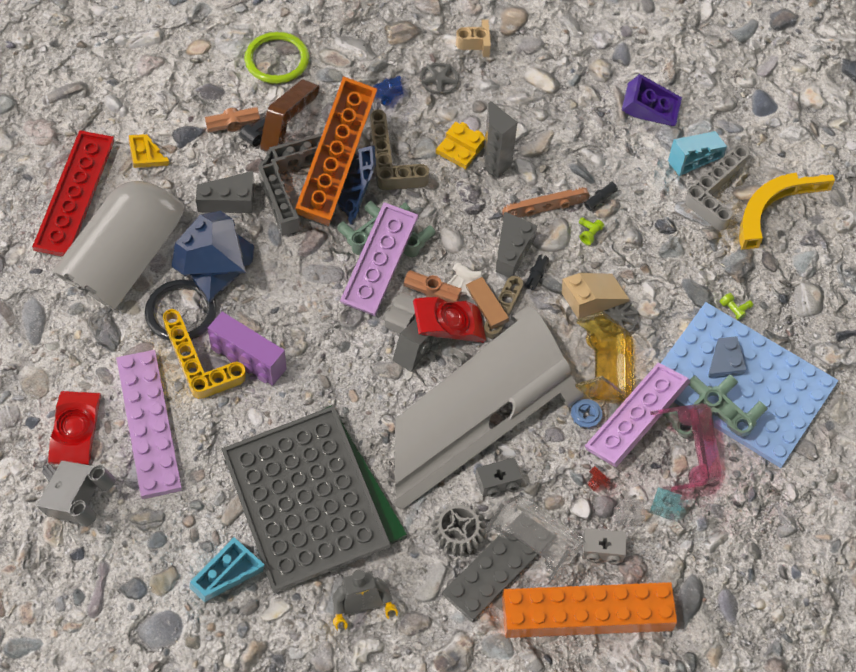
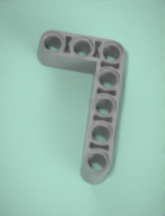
(700, 197)

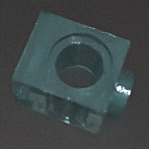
(660, 509)

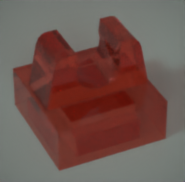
(597, 479)

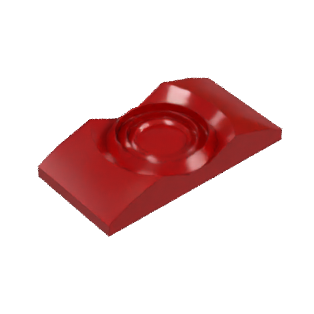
(449, 319)
(74, 427)

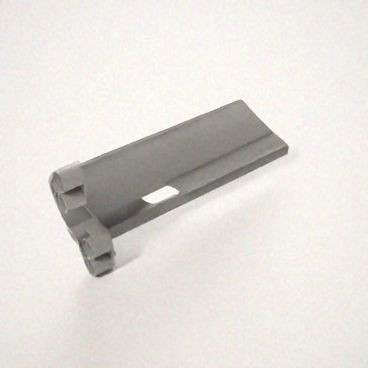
(454, 417)

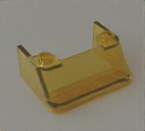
(612, 359)

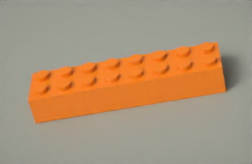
(335, 151)
(588, 610)

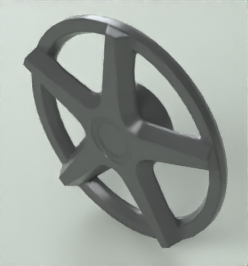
(439, 78)

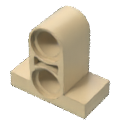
(474, 38)

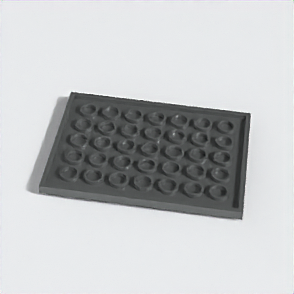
(305, 499)

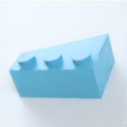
(695, 151)
(226, 570)

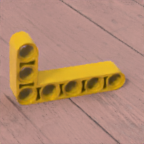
(192, 361)

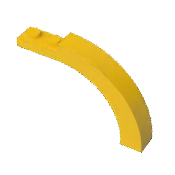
(775, 189)

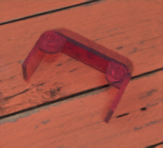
(705, 442)

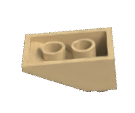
(592, 293)

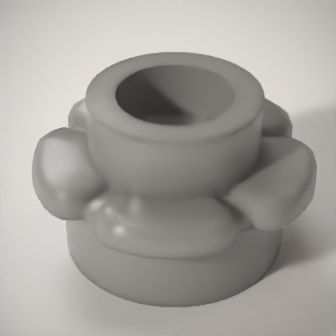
(459, 356)

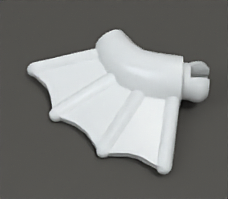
(462, 277)

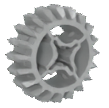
(471, 519)

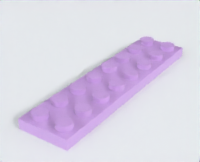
(148, 424)

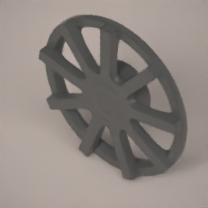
(619, 315)

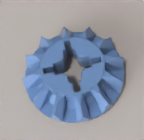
(582, 406)

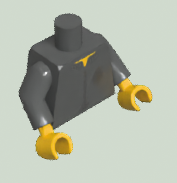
(361, 593)

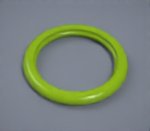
(276, 79)

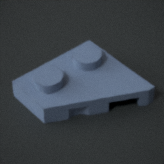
(727, 358)

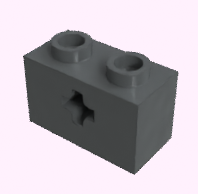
(498, 477)

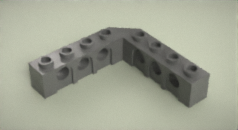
(279, 160)

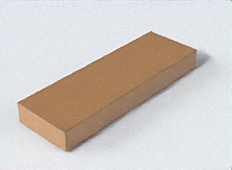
(487, 303)

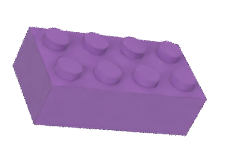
(247, 347)

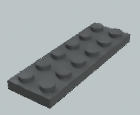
(489, 575)

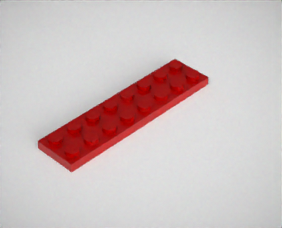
(73, 193)

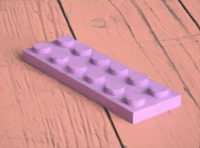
(379, 259)
(633, 416)

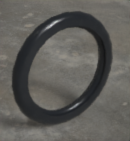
(176, 284)

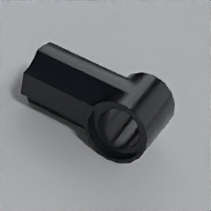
(253, 133)

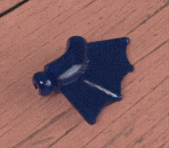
(388, 90)

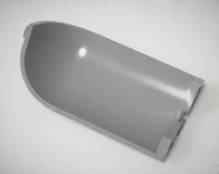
(120, 241)

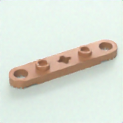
(548, 202)

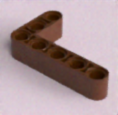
(284, 110)

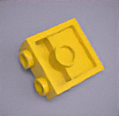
(461, 144)

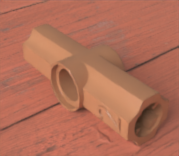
(232, 119)
(423, 283)

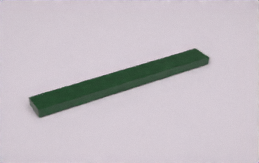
(388, 518)

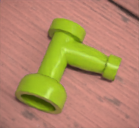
(587, 237)
(739, 311)

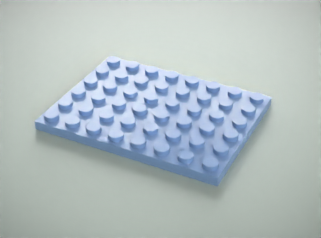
(773, 375)

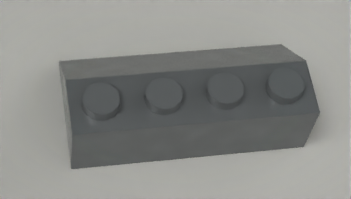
(499, 140)

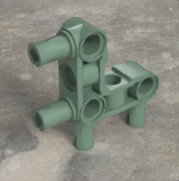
(361, 235)
(724, 408)

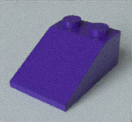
(651, 101)

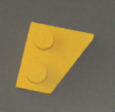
(145, 153)

